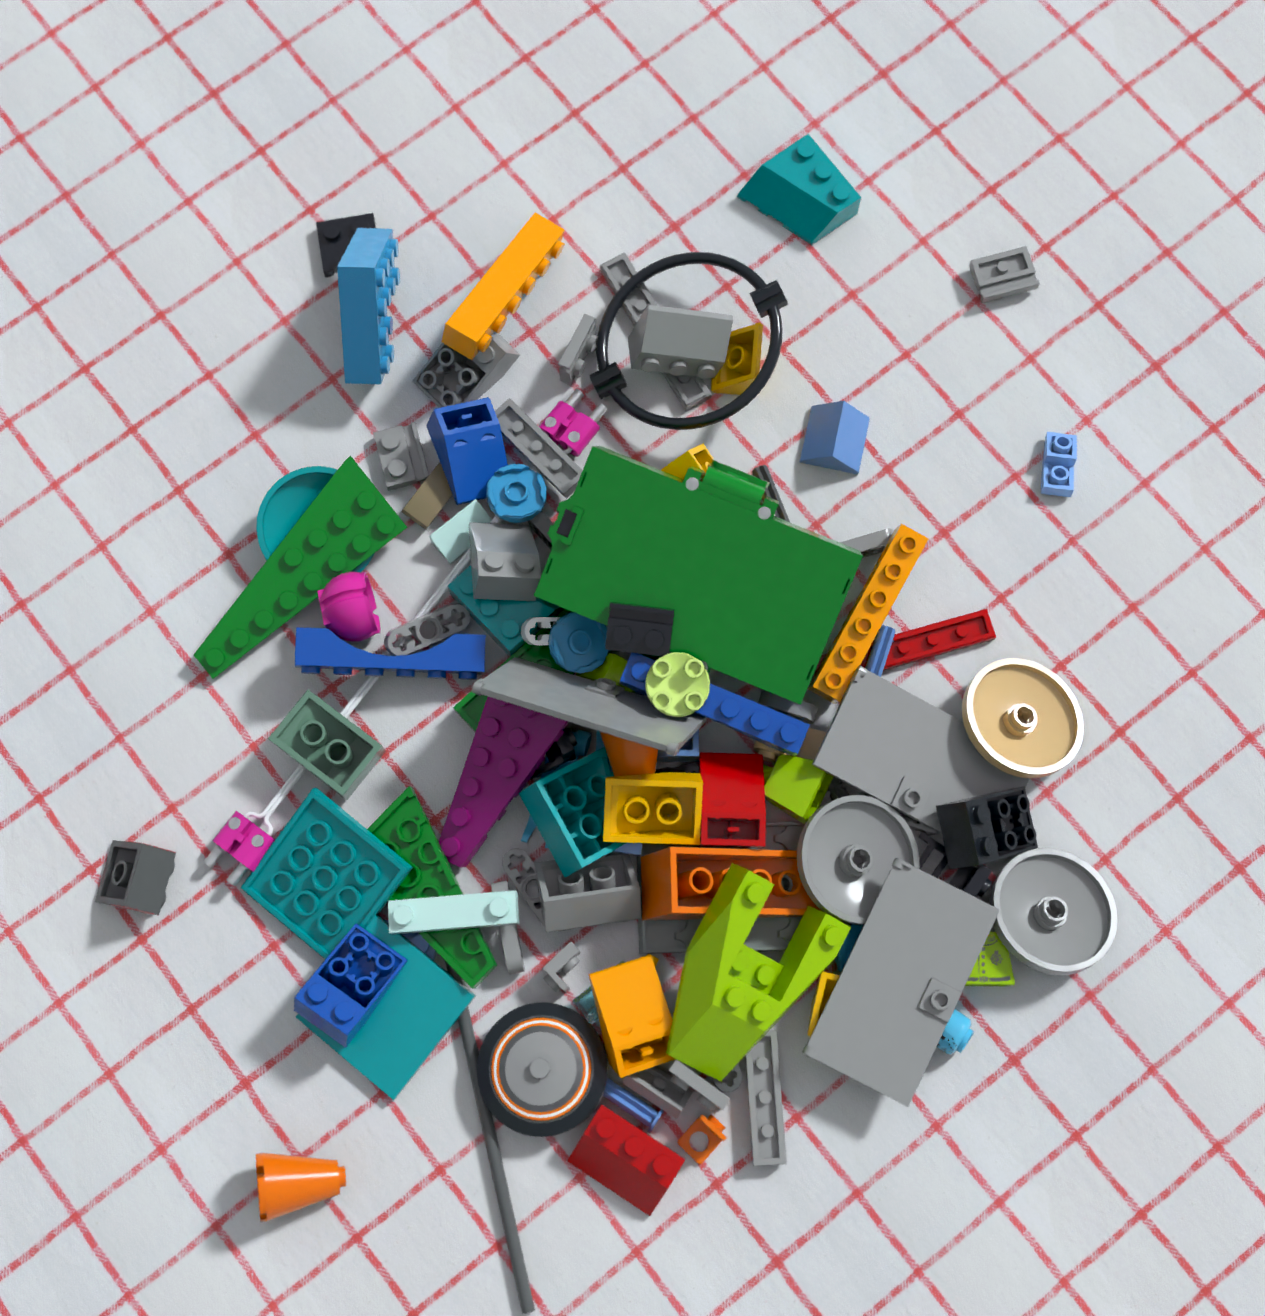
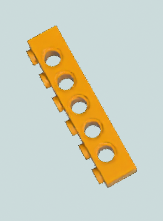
(868, 613)

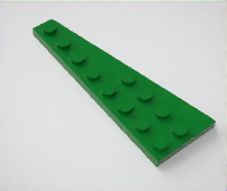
(330, 538)

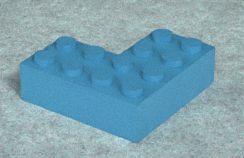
(365, 290)

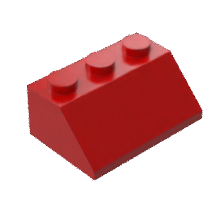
(626, 1160)

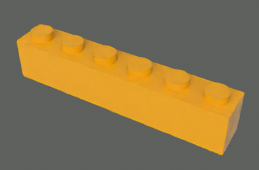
(503, 286)

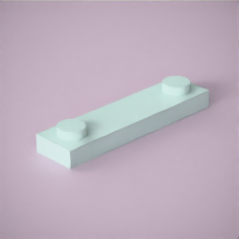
(453, 912)

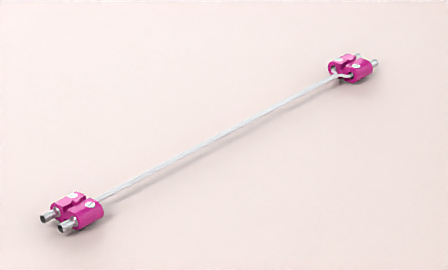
(244, 838)

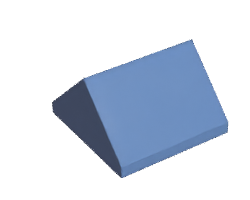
(835, 437)

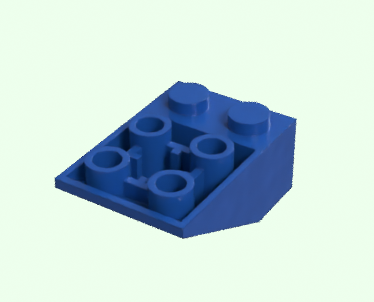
(468, 447)
(349, 985)

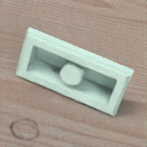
(453, 536)

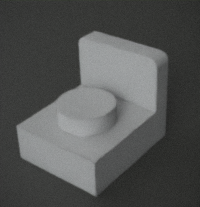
(563, 961)

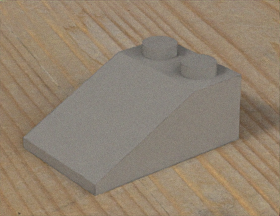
(503, 561)

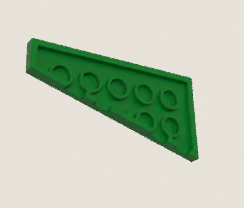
(410, 835)

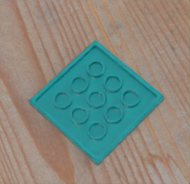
(325, 874)
(408, 1019)

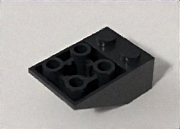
(987, 827)

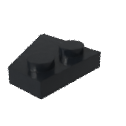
(335, 237)

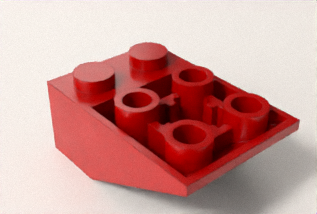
(732, 801)

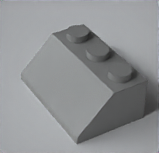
(680, 341)
(591, 896)

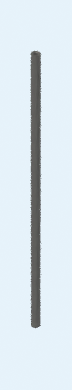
(496, 1163)

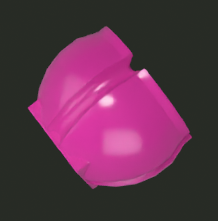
(349, 606)

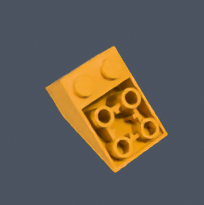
(632, 1015)

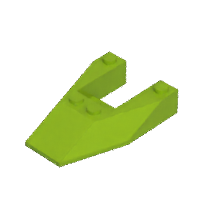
(731, 991)

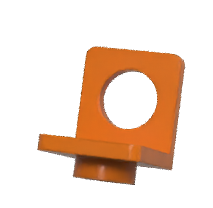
(711, 1128)

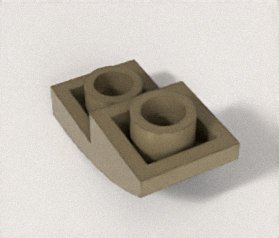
(429, 498)

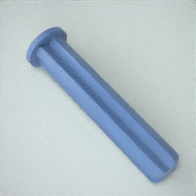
(880, 650)
(632, 1104)

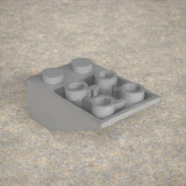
(455, 379)

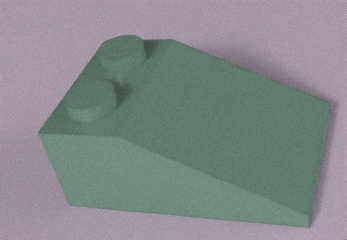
(327, 744)

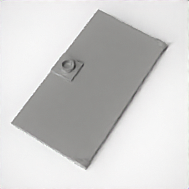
(588, 703)
(905, 751)
(901, 982)

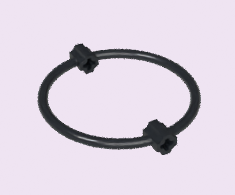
(767, 300)

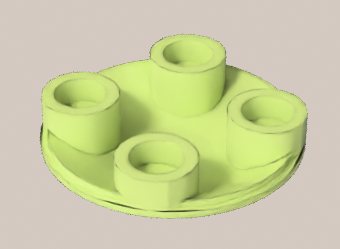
(677, 684)

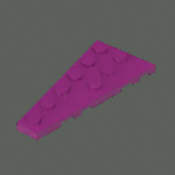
(500, 762)

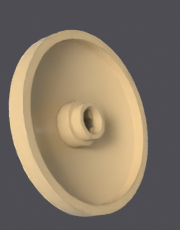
(1022, 718)

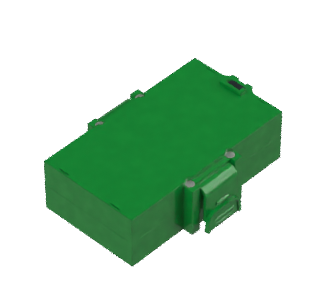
(742, 583)

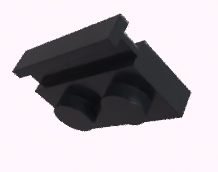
(639, 629)

